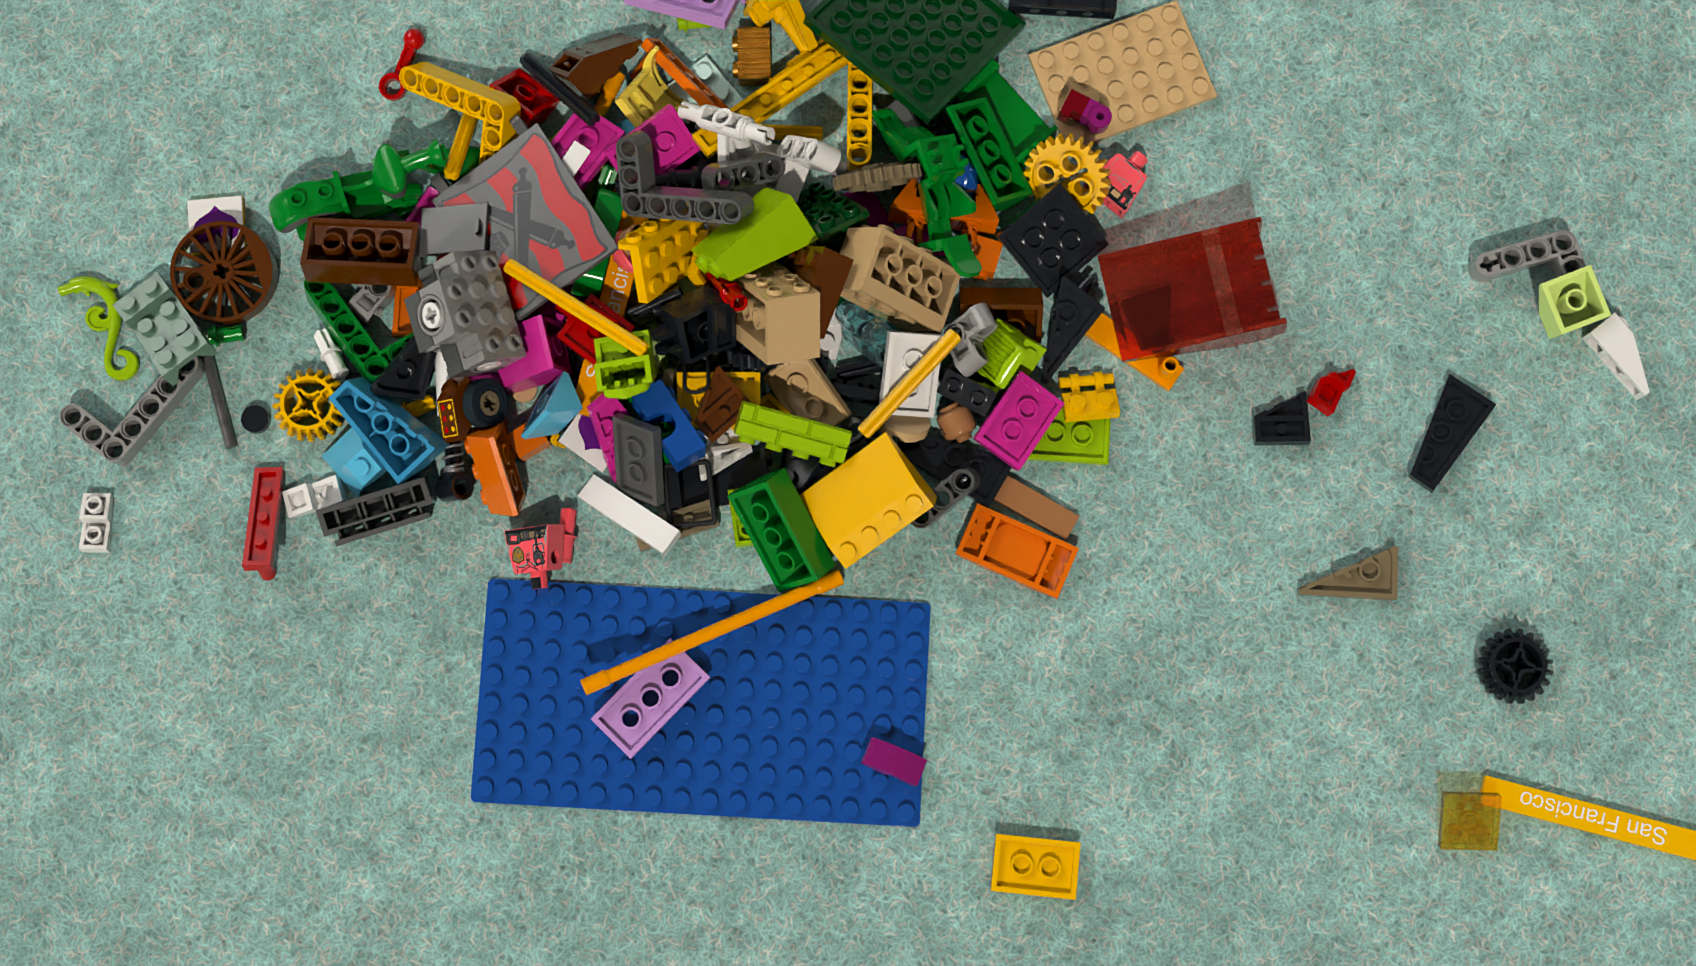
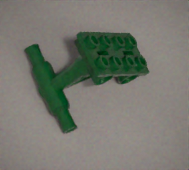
(830, 215)

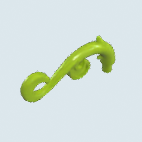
(112, 323)

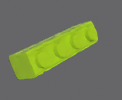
(792, 432)

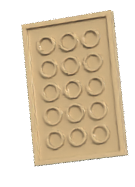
(1133, 67)

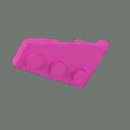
(601, 415)

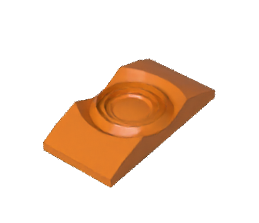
(1017, 551)

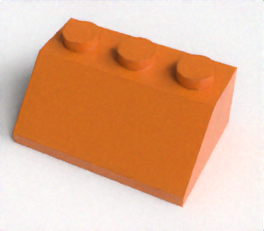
(495, 469)

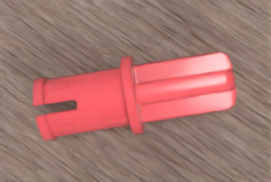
(568, 518)

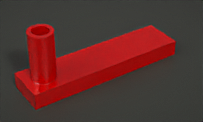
(263, 521)

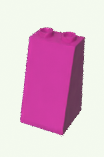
(544, 360)

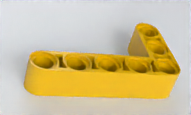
(469, 97)
(856, 121)

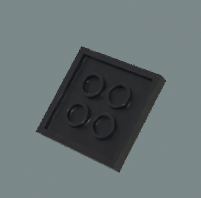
(1052, 239)

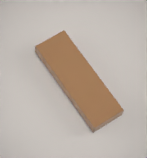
(1036, 508)

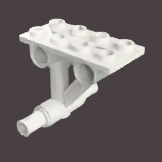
(736, 136)

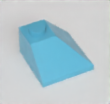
(354, 463)

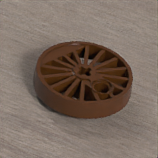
(262, 259)

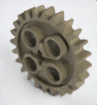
(877, 177)

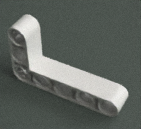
(800, 156)

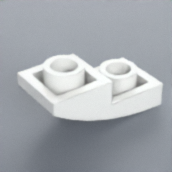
(97, 522)

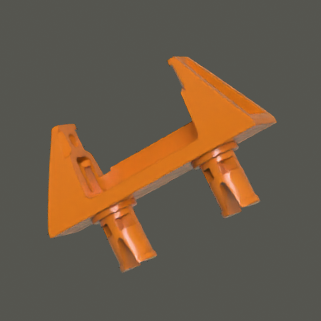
(908, 210)

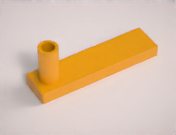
(1161, 370)

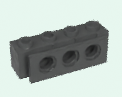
(374, 505)

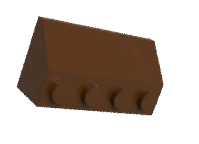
(361, 252)

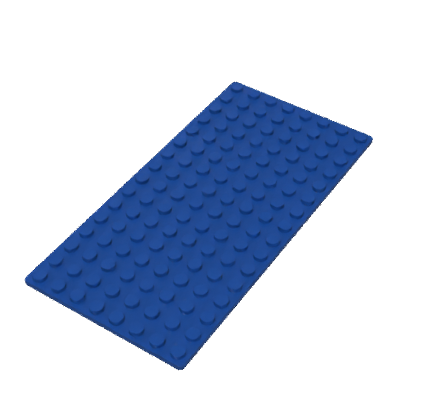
(761, 739)

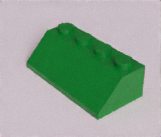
(989, 153)
(781, 530)

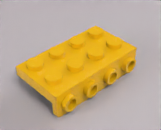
(660, 254)

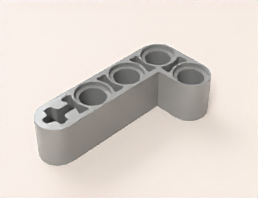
(1525, 260)

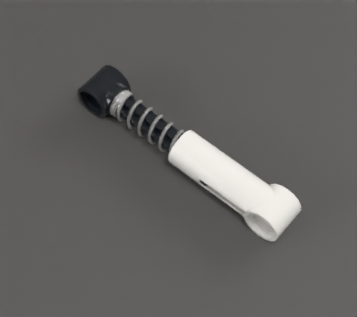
(453, 471)

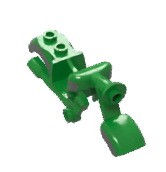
(364, 193)

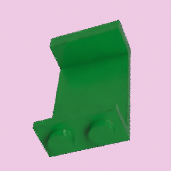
(1017, 120)

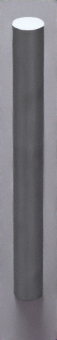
(219, 402)

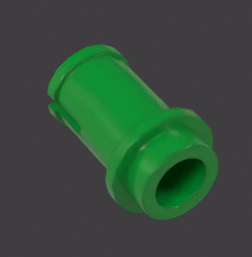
(225, 334)

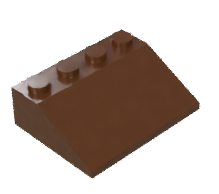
(825, 272)

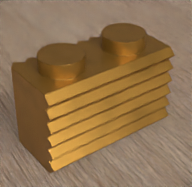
(753, 56)

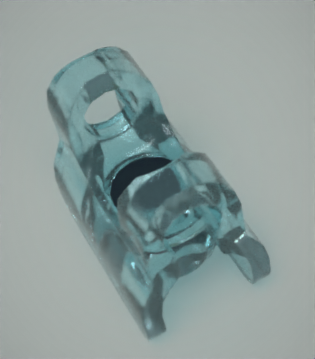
(863, 331)

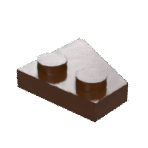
(719, 406)

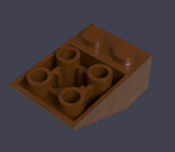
(593, 63)

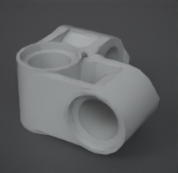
(368, 304)
(974, 327)

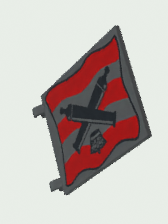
(533, 214)

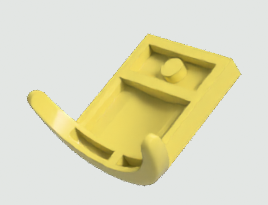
(647, 93)

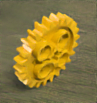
(1055, 155)

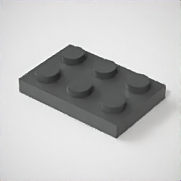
(638, 459)

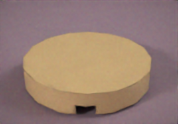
(906, 427)

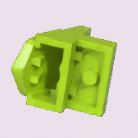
(1008, 354)
(622, 372)

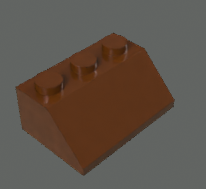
(1013, 305)

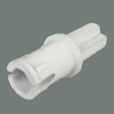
(331, 354)

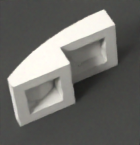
(311, 497)

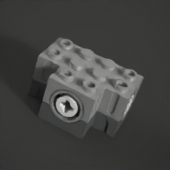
(466, 314)

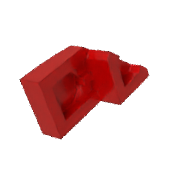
(1329, 390)

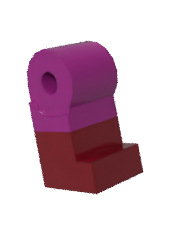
(1085, 111)

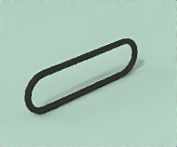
(708, 380)

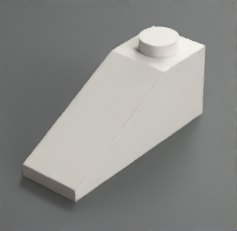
(1618, 351)

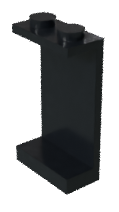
(688, 489)

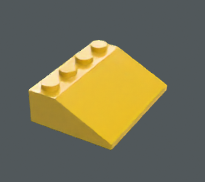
(867, 500)

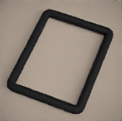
(711, 496)

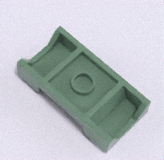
(163, 326)

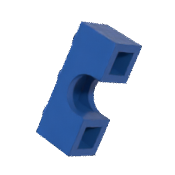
(660, 405)

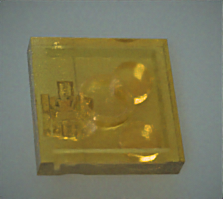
(1469, 820)

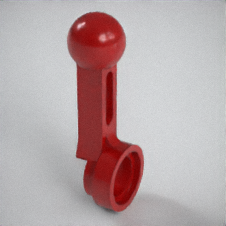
(413, 40)

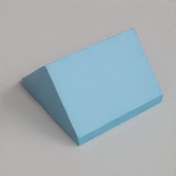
(553, 409)

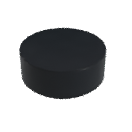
(255, 419)

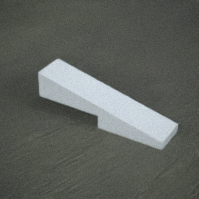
(630, 515)

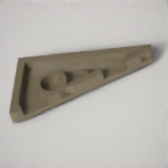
(1368, 579)

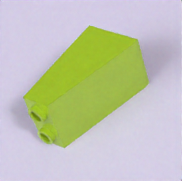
(764, 236)

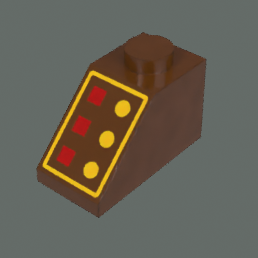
(450, 408)

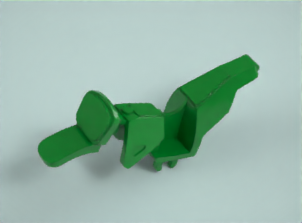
(938, 192)

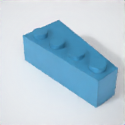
(388, 430)

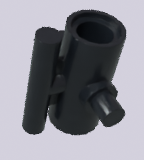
(650, 313)

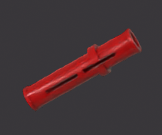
(730, 296)

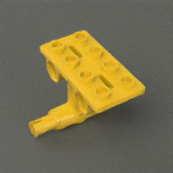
(791, 18)

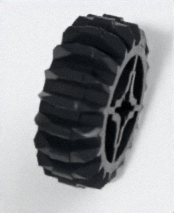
(1512, 678)

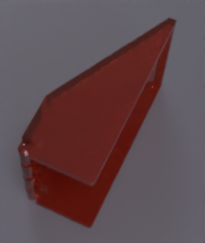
(1191, 293)

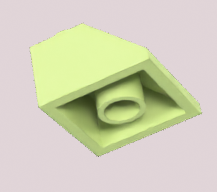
(1571, 302)

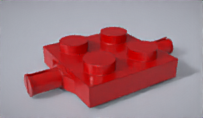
(581, 336)

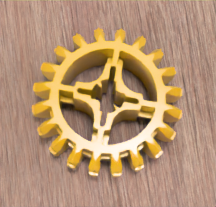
(301, 410)

